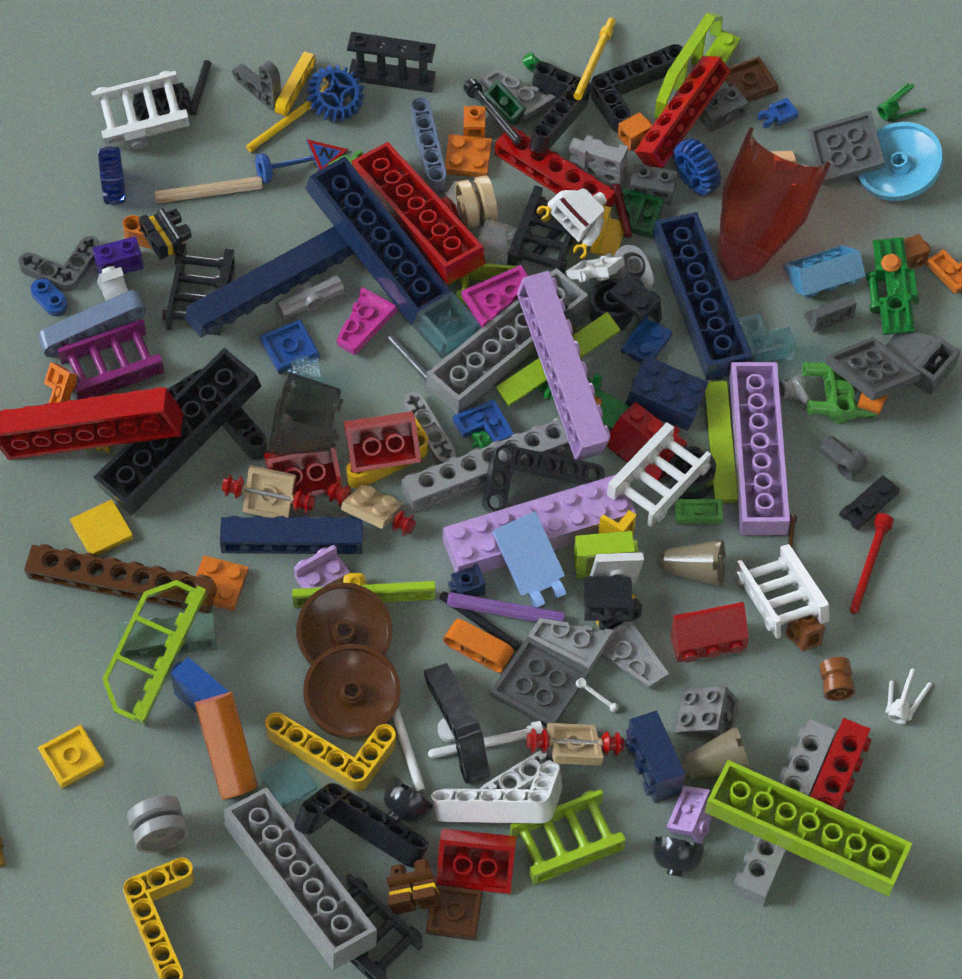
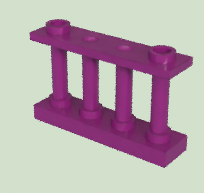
(120, 377)

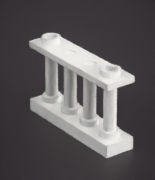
(155, 123)
(650, 454)
(796, 576)

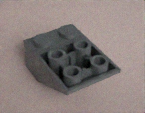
(928, 355)

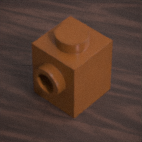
(916, 251)

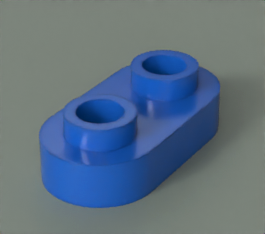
(46, 297)

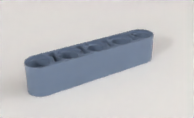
(428, 145)
(93, 321)

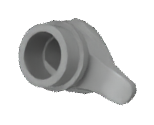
(794, 388)

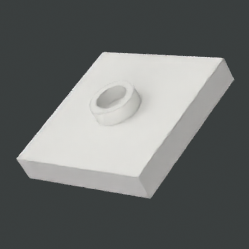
(618, 565)

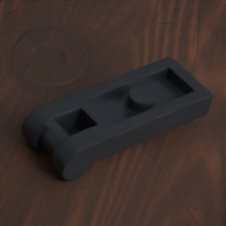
(870, 502)

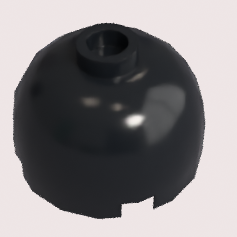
(405, 802)
(677, 855)

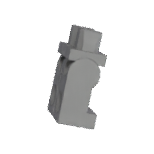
(600, 160)

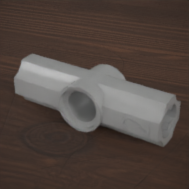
(309, 296)

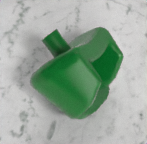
(530, 61)
(481, 439)

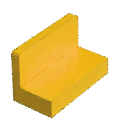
(609, 237)
(627, 523)

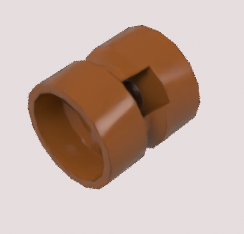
(837, 678)

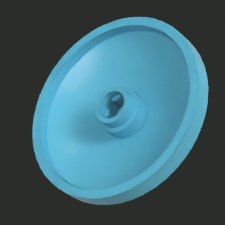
(911, 161)

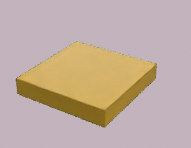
(101, 528)
(71, 756)

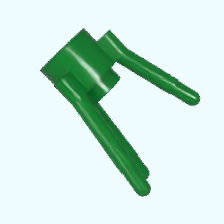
(891, 107)

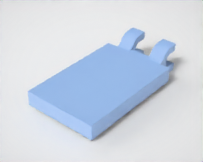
(530, 557)

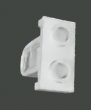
(111, 282)

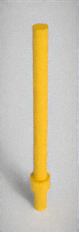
(605, 35)
(281, 124)

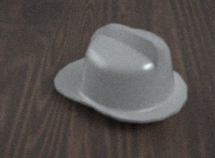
(636, 265)

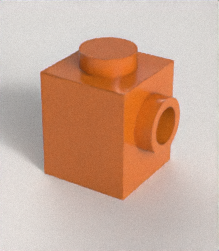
(474, 121)
(633, 130)

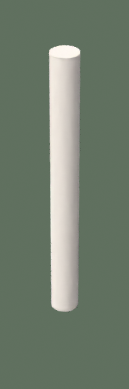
(408, 752)

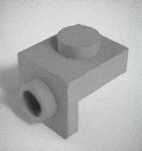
(136, 139)

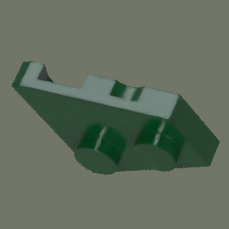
(642, 211)

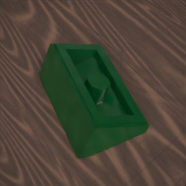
(505, 102)

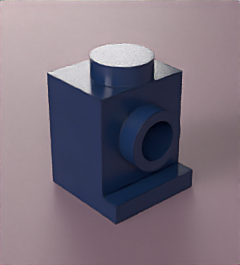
(468, 582)

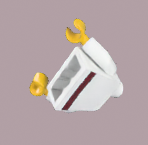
(579, 215)

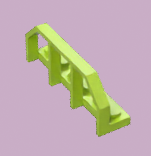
(722, 47)
(163, 664)

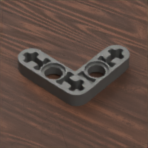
(264, 87)
(66, 271)

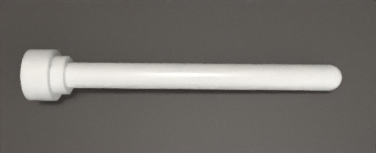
(489, 741)

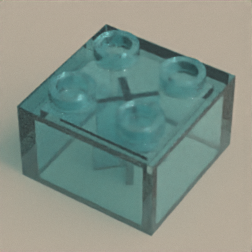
(446, 324)

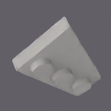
(528, 96)
(575, 643)
(634, 656)

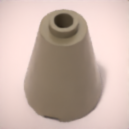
(697, 562)
(711, 757)

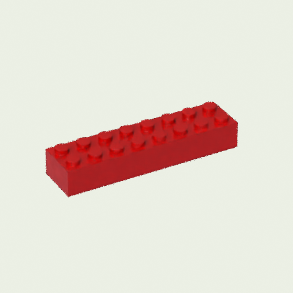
(420, 213)
(89, 423)

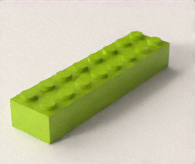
(808, 827)

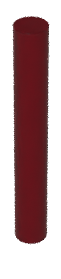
(621, 209)

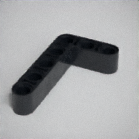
(611, 84)
(563, 112)
(234, 424)
(535, 468)
(460, 721)
(363, 820)

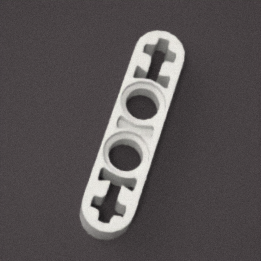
(517, 773)

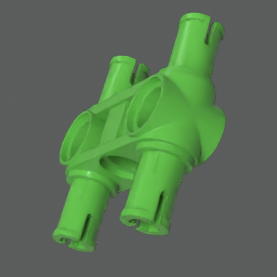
(840, 395)

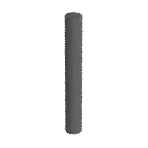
(408, 356)

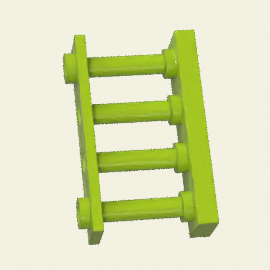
(586, 852)

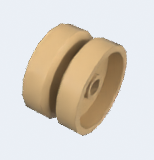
(476, 201)

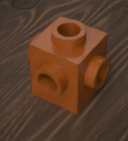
(805, 632)

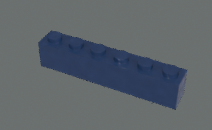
(290, 535)

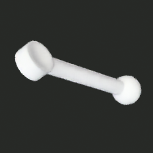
(581, 683)

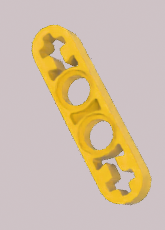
(295, 83)

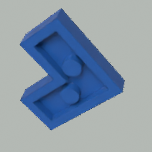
(486, 418)

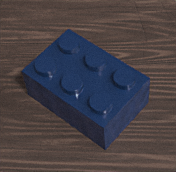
(667, 392)
(654, 757)

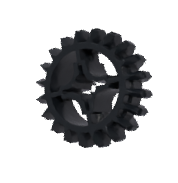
(182, 97)

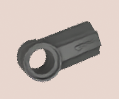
(848, 461)

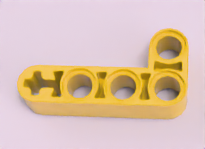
(368, 477)

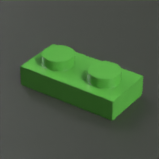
(698, 511)

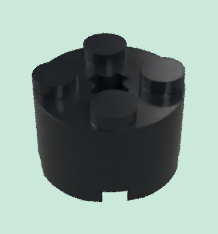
(602, 302)
(703, 484)

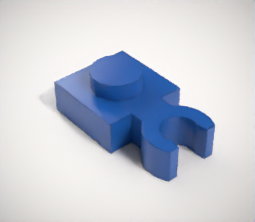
(779, 112)

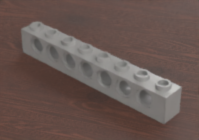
(464, 480)
(813, 735)

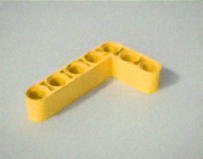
(331, 753)
(152, 923)

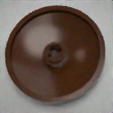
(342, 616)
(351, 691)

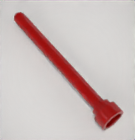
(883, 524)

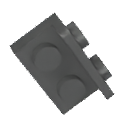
(831, 314)

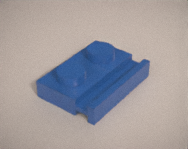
(646, 340)

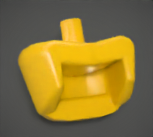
(356, 578)

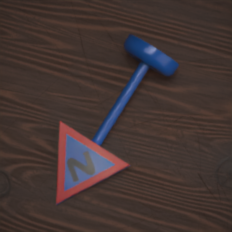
(321, 153)

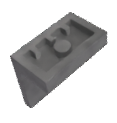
(706, 711)

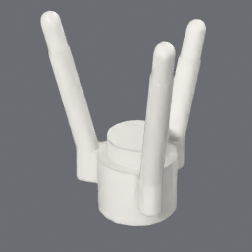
(899, 711)

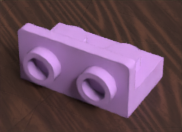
(321, 569)
(690, 815)

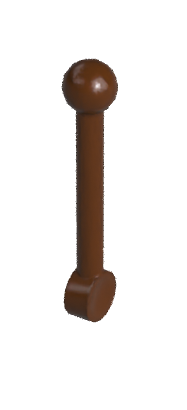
(793, 518)

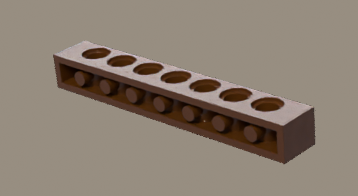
(42, 556)

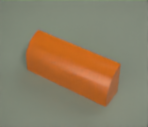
(226, 745)

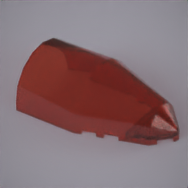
(762, 207)

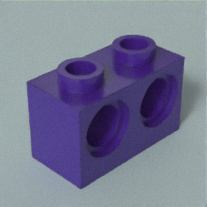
(121, 254)

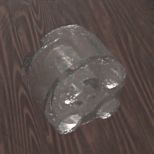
(496, 241)

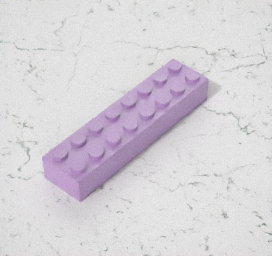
(563, 365)
(759, 448)
(561, 515)

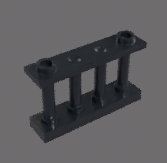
(387, 74)
(524, 235)
(225, 264)
(410, 935)

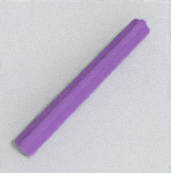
(502, 608)

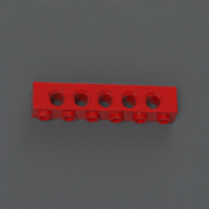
(682, 111)
(549, 168)
(848, 735)

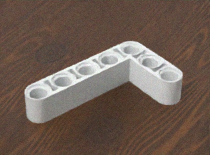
(502, 804)

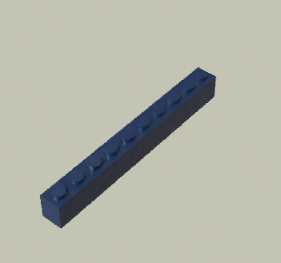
(267, 282)

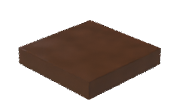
(752, 79)
(457, 913)

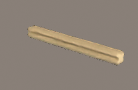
(208, 189)

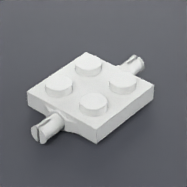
(597, 268)

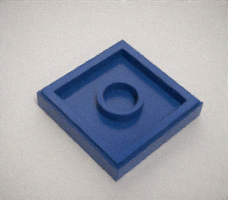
(287, 344)

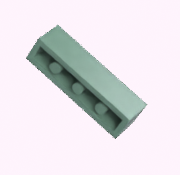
(147, 642)

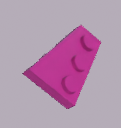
(493, 295)
(367, 318)

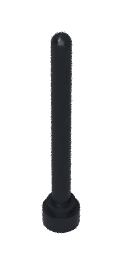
(474, 90)

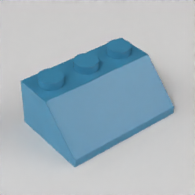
(825, 270)

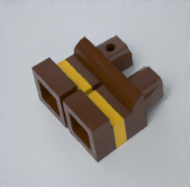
(412, 888)

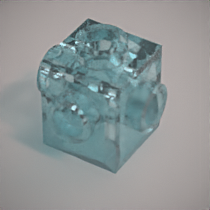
(307, 365)

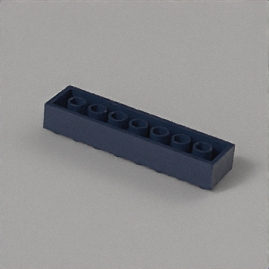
(376, 238)
(701, 294)

